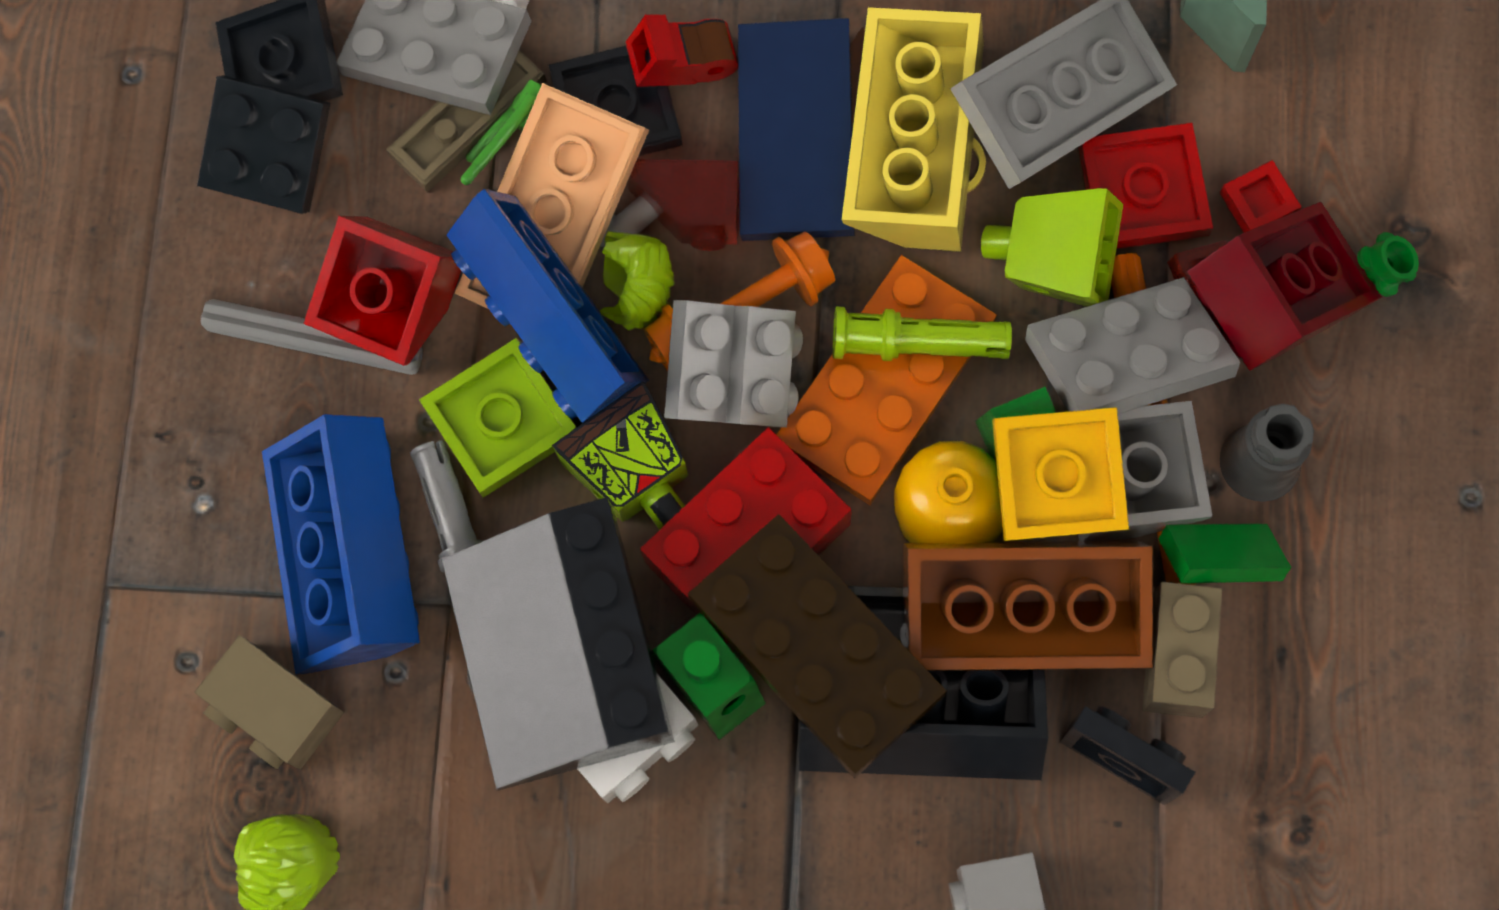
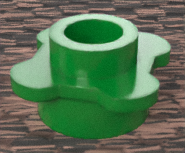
(1389, 262)

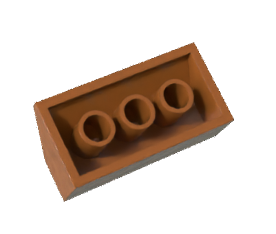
(1029, 605)

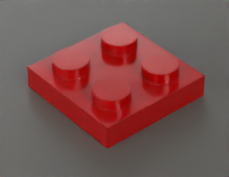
(1156, 180)

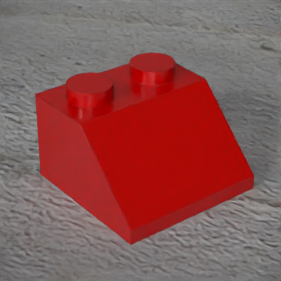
(382, 288)

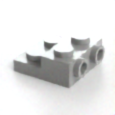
(732, 364)

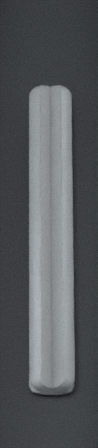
(291, 333)

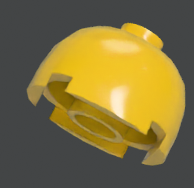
(949, 495)

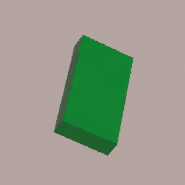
(1224, 553)

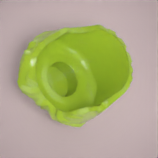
(639, 275)
(284, 862)

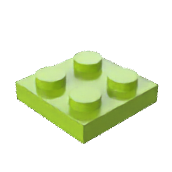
(498, 417)

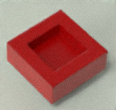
(1259, 197)

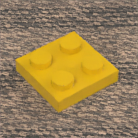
(1060, 474)

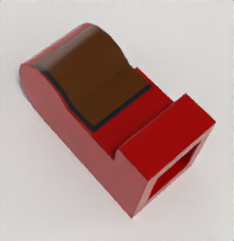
(681, 51)

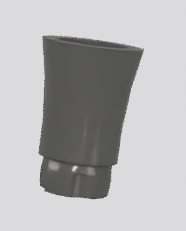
(1258, 467)

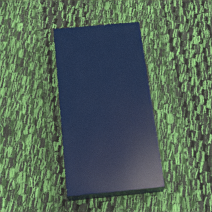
(794, 128)

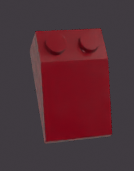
(1282, 284)

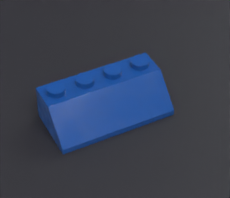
(543, 304)
(340, 543)

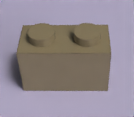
(1183, 650)
(268, 704)

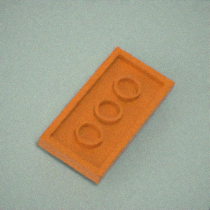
(870, 410)

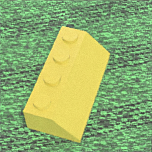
(909, 130)

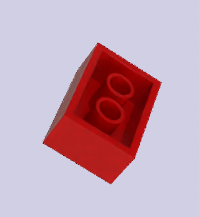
(738, 504)

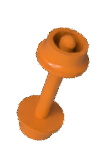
(802, 267)

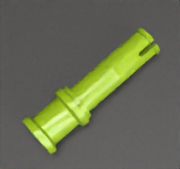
(894, 335)

